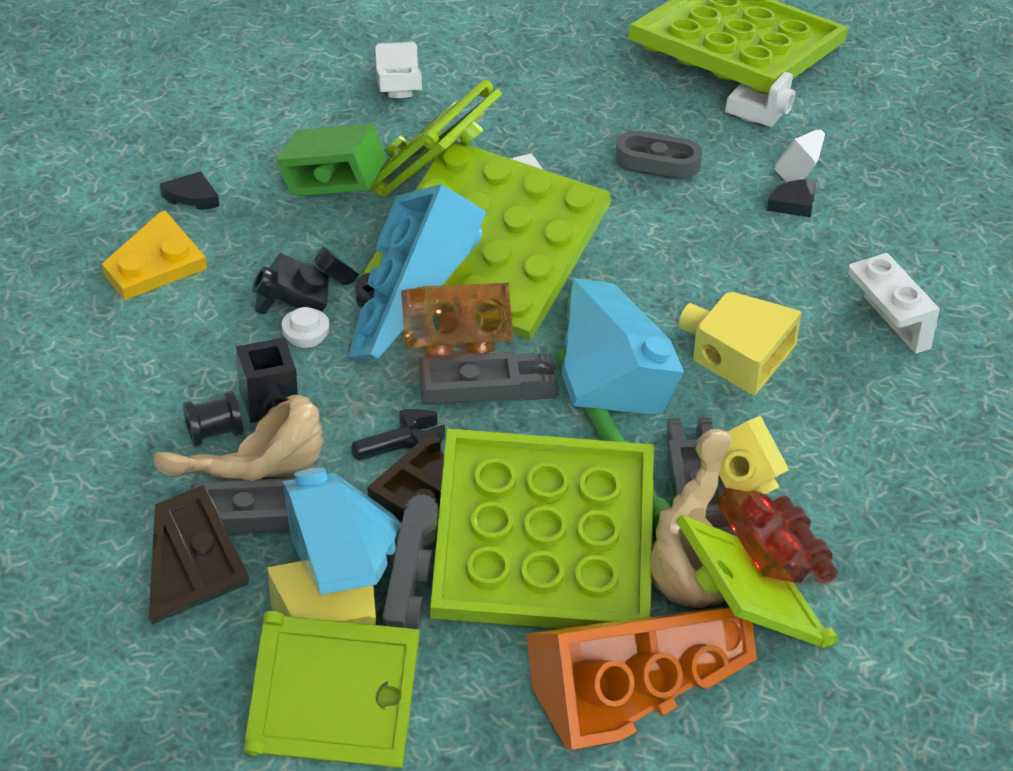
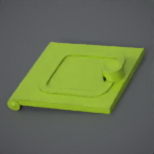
(464, 128)
(401, 150)
(749, 594)
(321, 687)

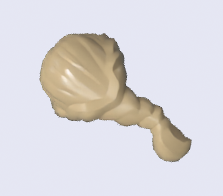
(281, 445)
(672, 557)

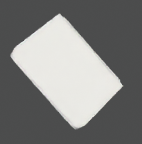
(800, 156)

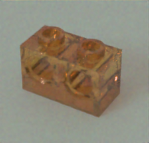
(457, 316)

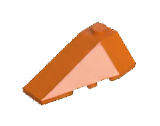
(615, 672)

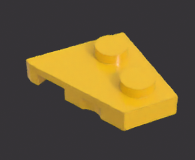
(153, 258)

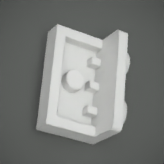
(897, 300)

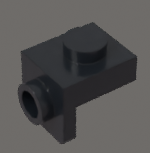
(292, 283)

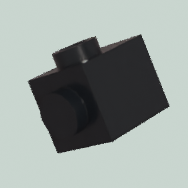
(265, 376)

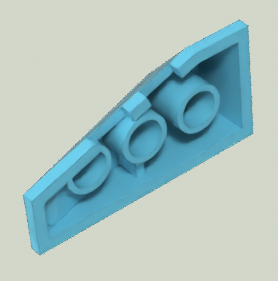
(422, 246)
(616, 353)
(338, 531)

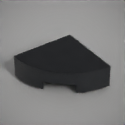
(190, 190)
(793, 197)
(335, 267)

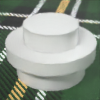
(305, 327)

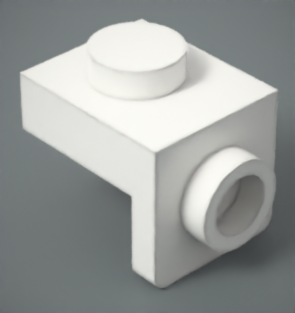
(397, 69)
(762, 107)

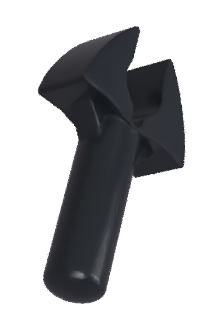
(405, 436)

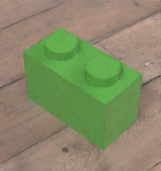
(332, 160)

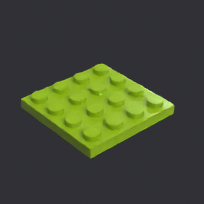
(739, 38)
(530, 229)
(543, 530)

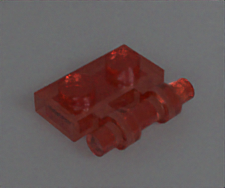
(777, 536)

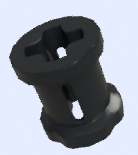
(213, 418)

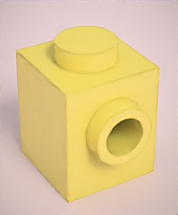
(752, 459)

